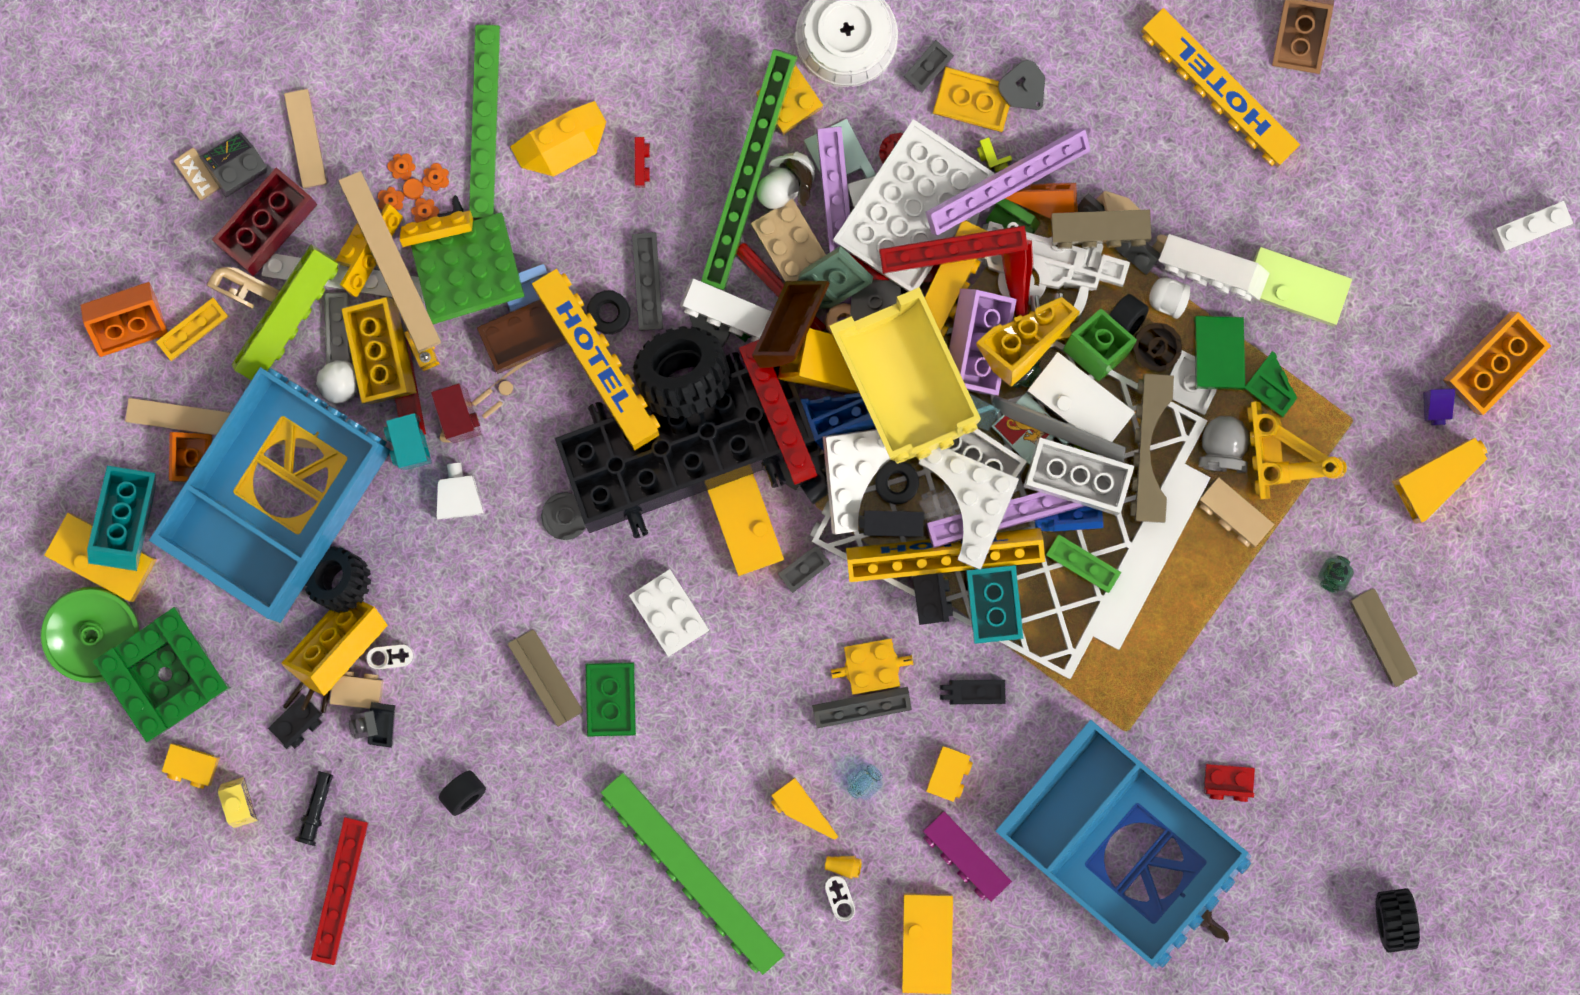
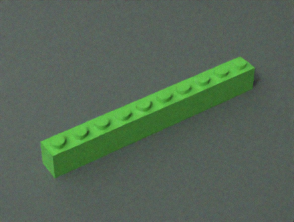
(749, 168)
(693, 873)

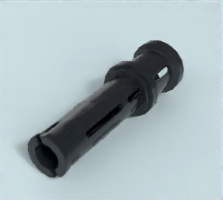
(311, 820)

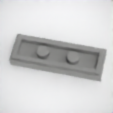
(335, 332)

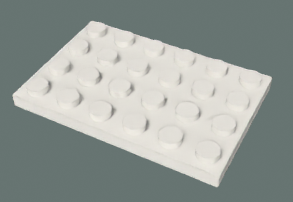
(893, 209)

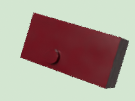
(264, 222)
(456, 413)

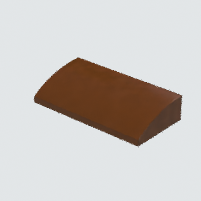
(789, 322)
(520, 336)

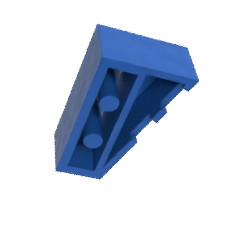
(837, 416)

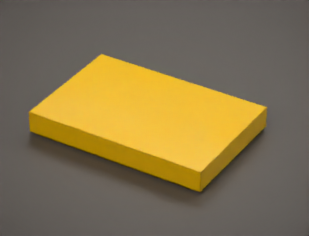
(971, 100)

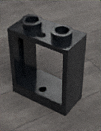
(892, 523)

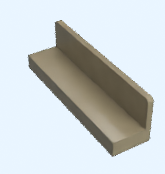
(1383, 637)
(545, 677)

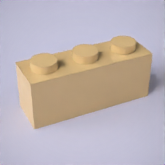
(1235, 513)

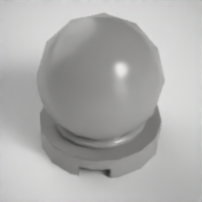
(1225, 444)

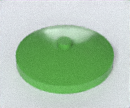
(84, 627)

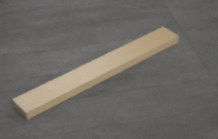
(389, 262)
(184, 418)

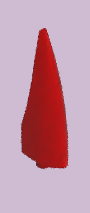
(1018, 274)

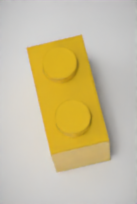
(190, 765)
(948, 774)

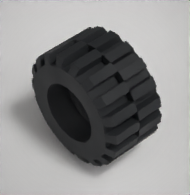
(351, 587)
(1397, 920)

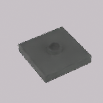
(874, 298)

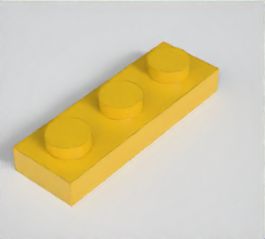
(436, 228)
(192, 329)

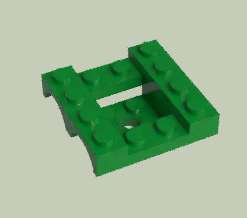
(147, 699)

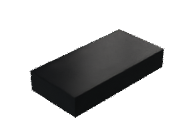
(384, 719)

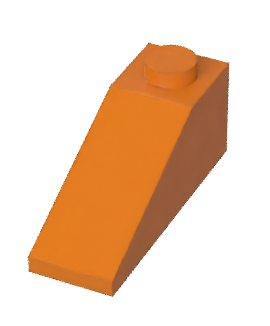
(1047, 198)

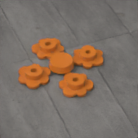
(413, 187)

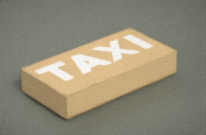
(196, 174)

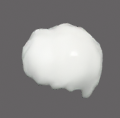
(337, 381)

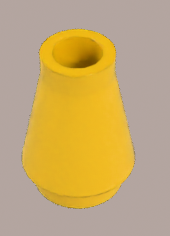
(844, 865)

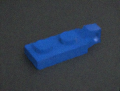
(1075, 519)

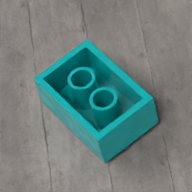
(408, 442)
(994, 604)

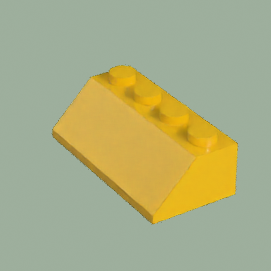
(334, 646)

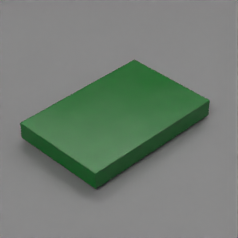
(1219, 352)
(610, 699)

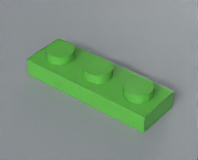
(1083, 563)

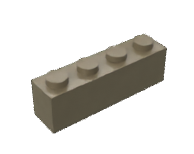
(1101, 228)

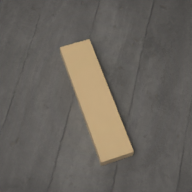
(305, 138)

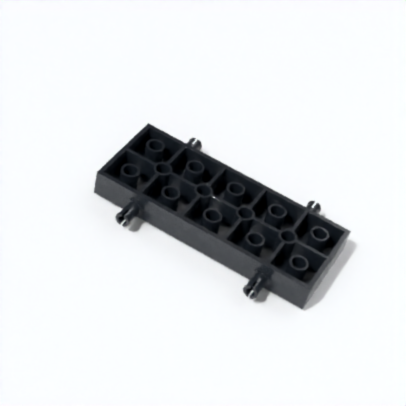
(684, 460)

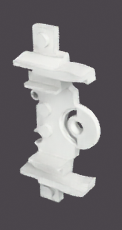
(1058, 267)

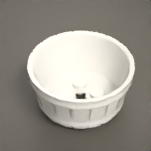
(844, 58)

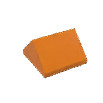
(186, 453)

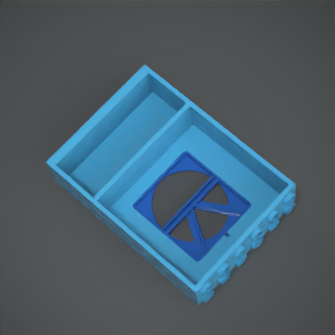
(1078, 809)

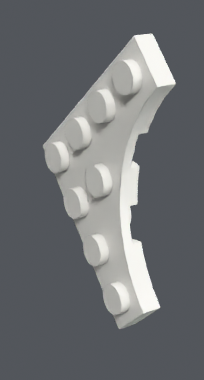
(850, 466)
(981, 495)

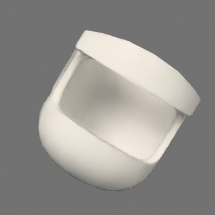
(777, 188)
(1169, 296)

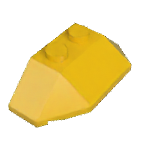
(562, 141)

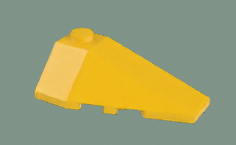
(1019, 344)

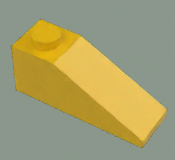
(799, 806)

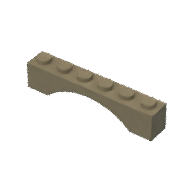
(1150, 500)

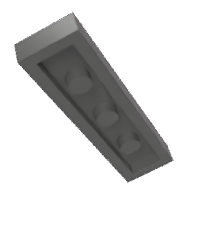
(1142, 257)
(647, 281)
(862, 707)

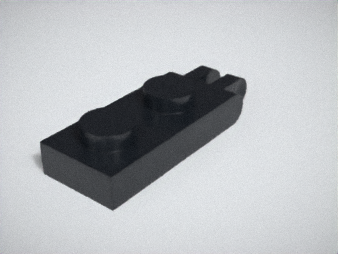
(975, 692)

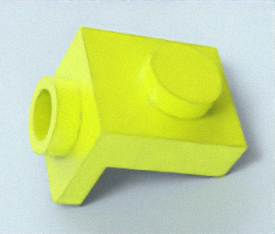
(987, 154)

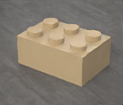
(788, 240)

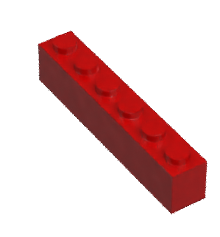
(779, 417)

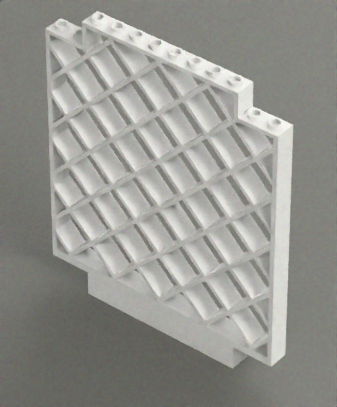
(1139, 565)

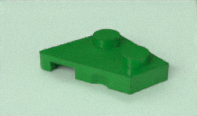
(1272, 386)

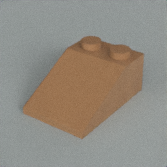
(1303, 34)

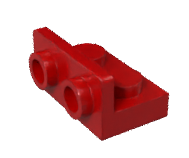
(1229, 781)

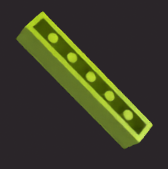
(286, 312)

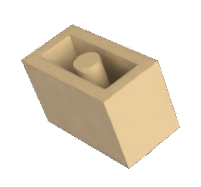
(357, 691)

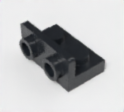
(295, 723)

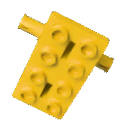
(1270, 455)

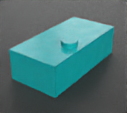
(121, 518)

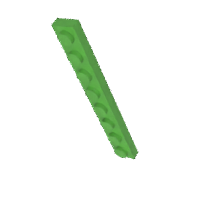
(484, 120)

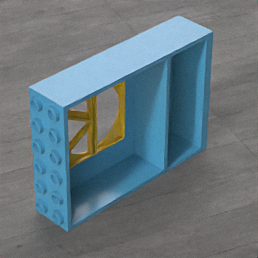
(224, 529)

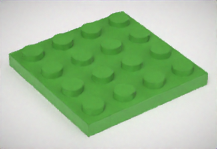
(468, 270)

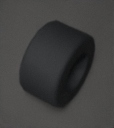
(619, 301)
(1130, 313)
(897, 497)
(462, 793)

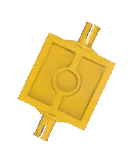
(872, 666)

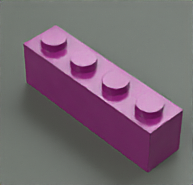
(967, 856)

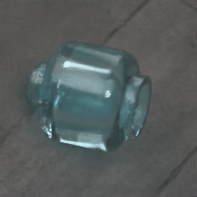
(864, 782)

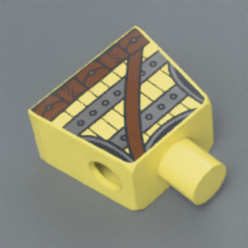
(237, 803)

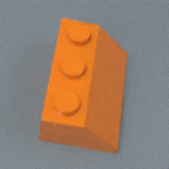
(123, 319)

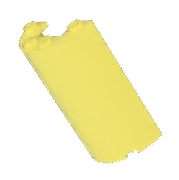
(907, 378)

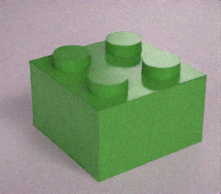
(1099, 344)

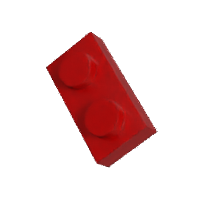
(642, 151)

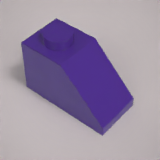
(1438, 405)

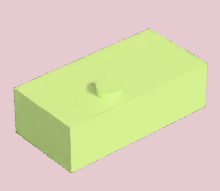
(1302, 287)

